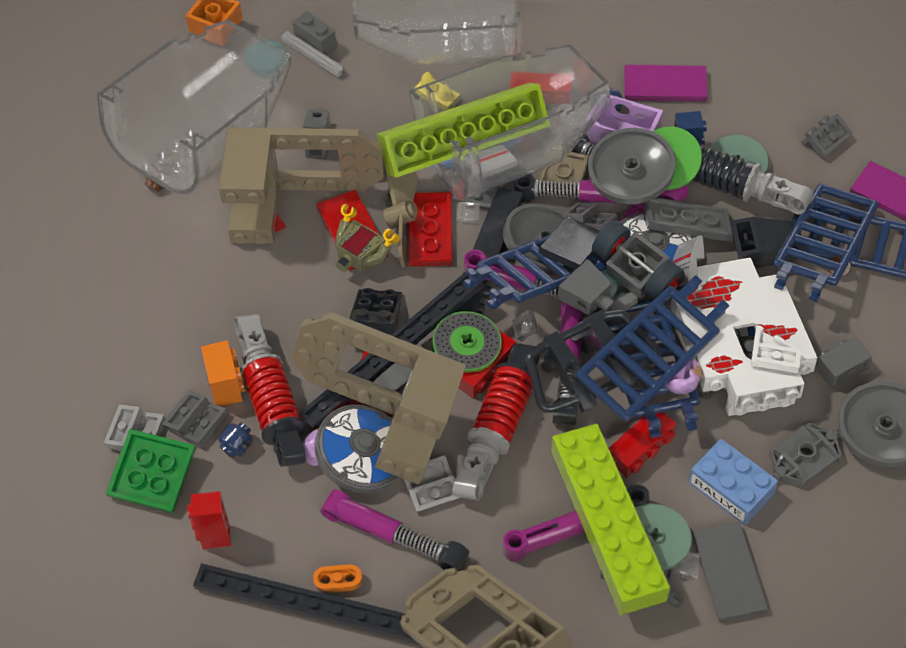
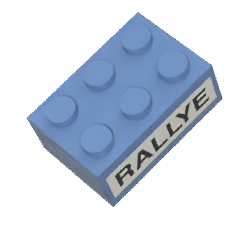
(733, 481)

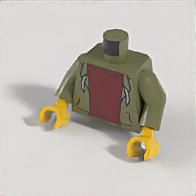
(359, 245)

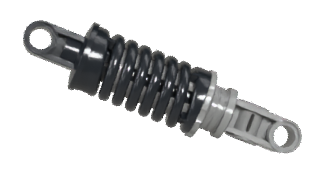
(748, 181)

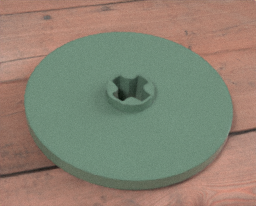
(744, 148)
(672, 533)

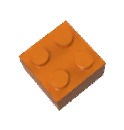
(209, 12)
(223, 373)

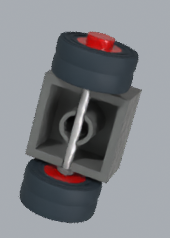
(635, 261)

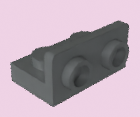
(828, 135)

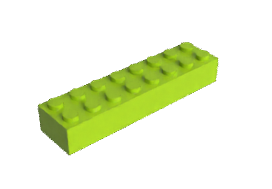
(429, 138)
(609, 519)

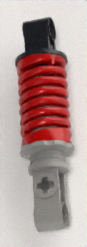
(270, 392)
(495, 423)

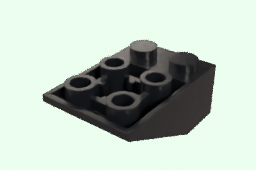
(762, 239)
(377, 309)

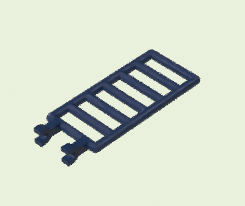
(875, 265)
(820, 278)
(507, 291)
(669, 371)
(650, 411)

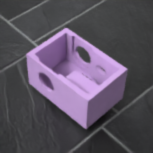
(613, 120)

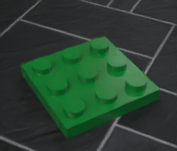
(151, 471)

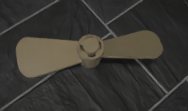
(403, 209)

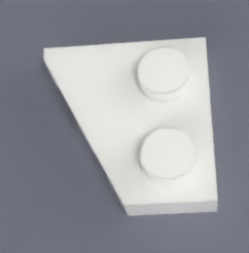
(774, 353)

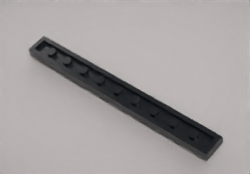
(411, 331)
(301, 602)

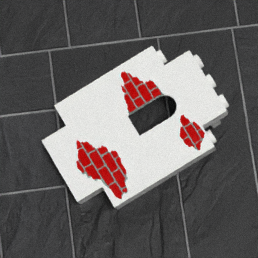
(751, 303)

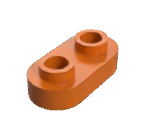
(337, 575)

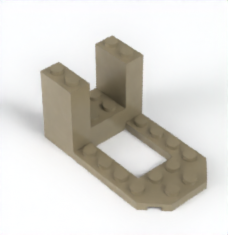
(253, 181)
(418, 412)
(455, 589)

